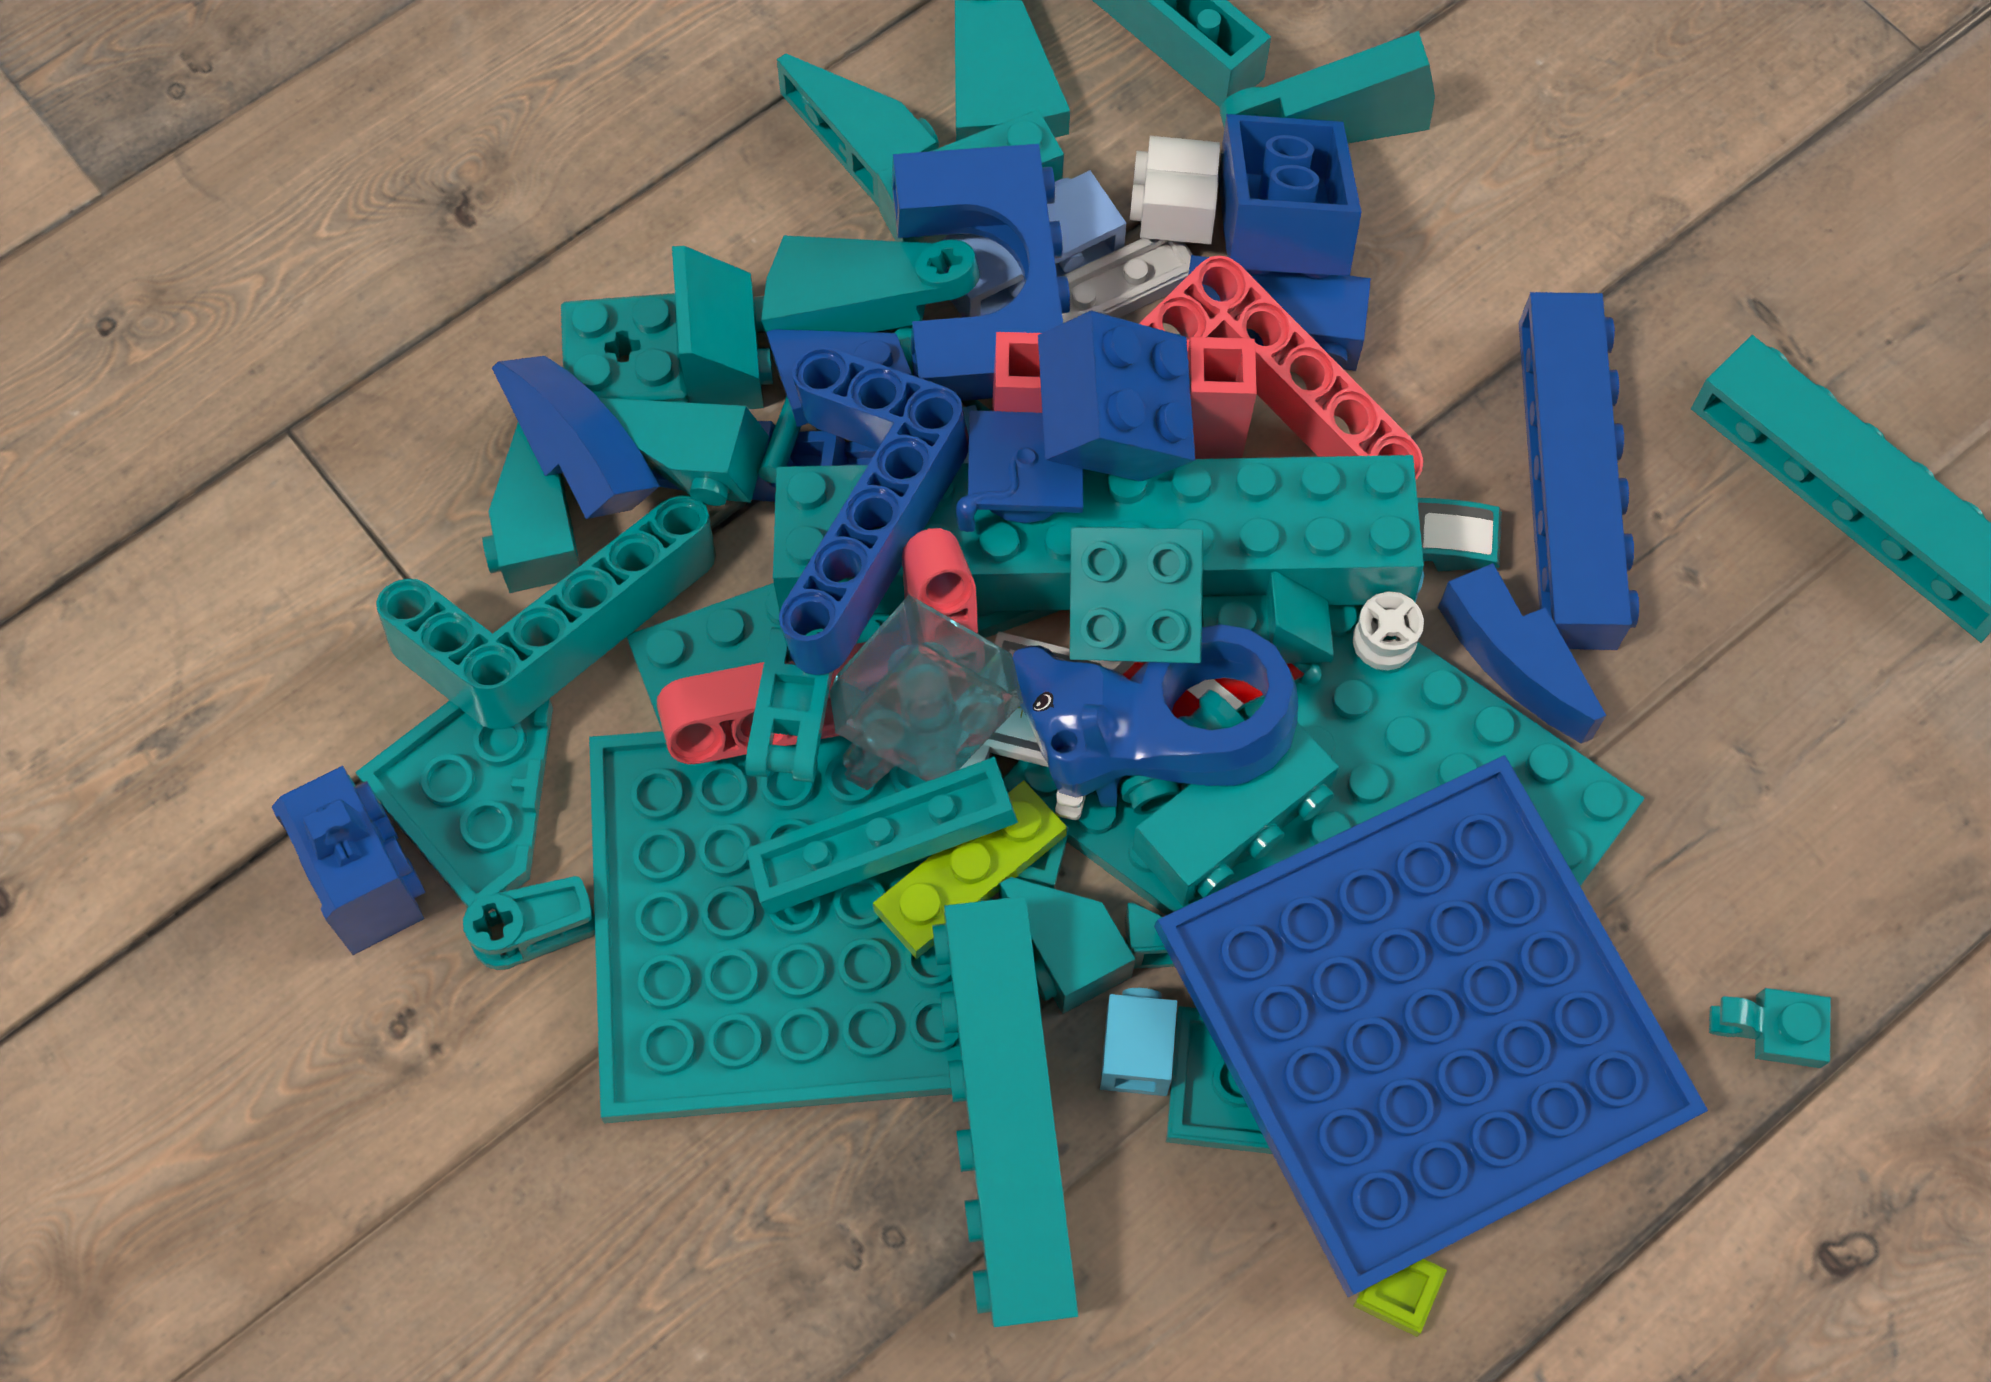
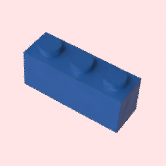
(1326, 308)

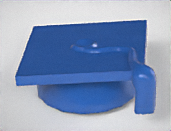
(1011, 471)

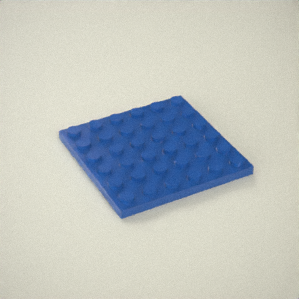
(1427, 1023)

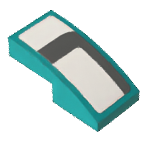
(1459, 533)

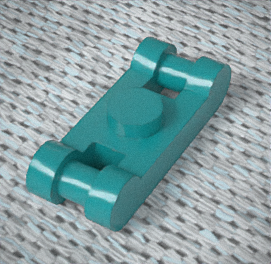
(788, 705)

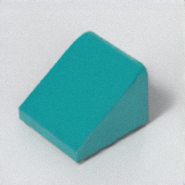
(1144, 939)

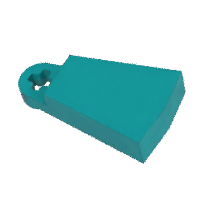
(1002, 69)
(1372, 92)
(862, 282)

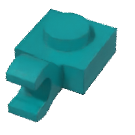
(1783, 1023)

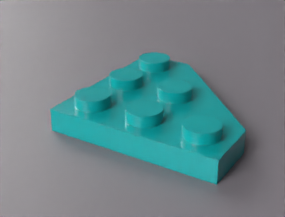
(467, 796)

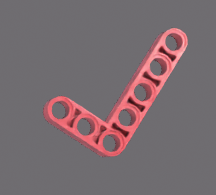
(1284, 351)
(713, 712)

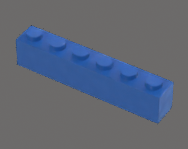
(1575, 469)

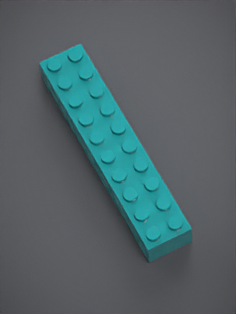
(1322, 521)

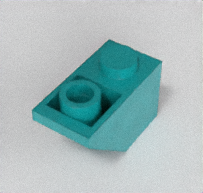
(1073, 944)

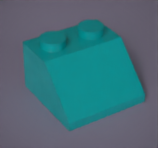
(719, 331)

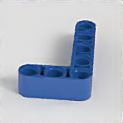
(900, 421)

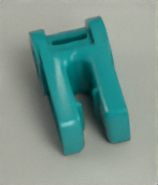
(534, 921)

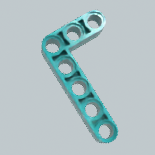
(560, 634)

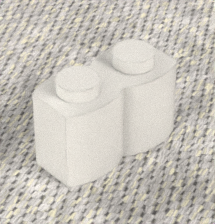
(1176, 189)

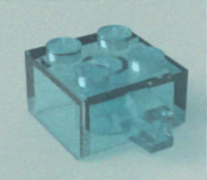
(921, 696)

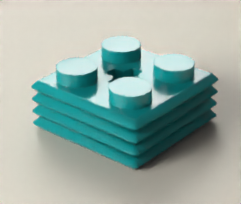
(637, 326)

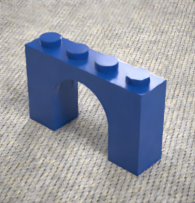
(999, 197)

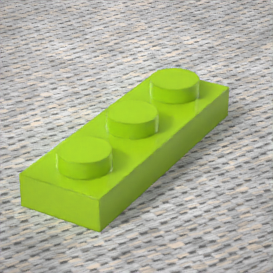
(968, 871)

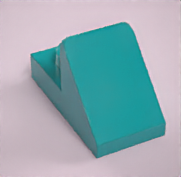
(1286, 616)

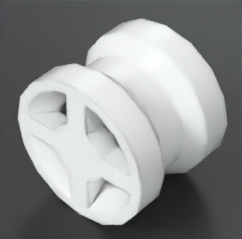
(1388, 616)

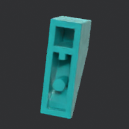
(853, 121)
(697, 446)
(529, 523)

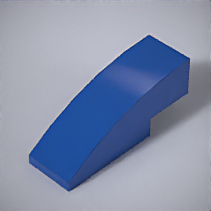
(575, 436)
(1521, 653)

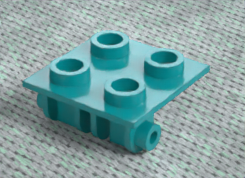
(1136, 594)

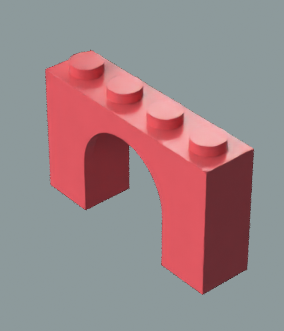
(1220, 387)

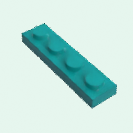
(880, 836)

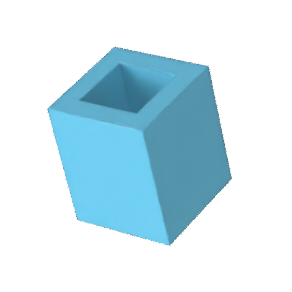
(1139, 1042)

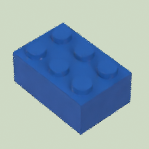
(1288, 195)

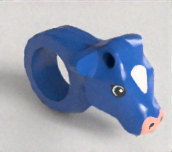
(1104, 726)

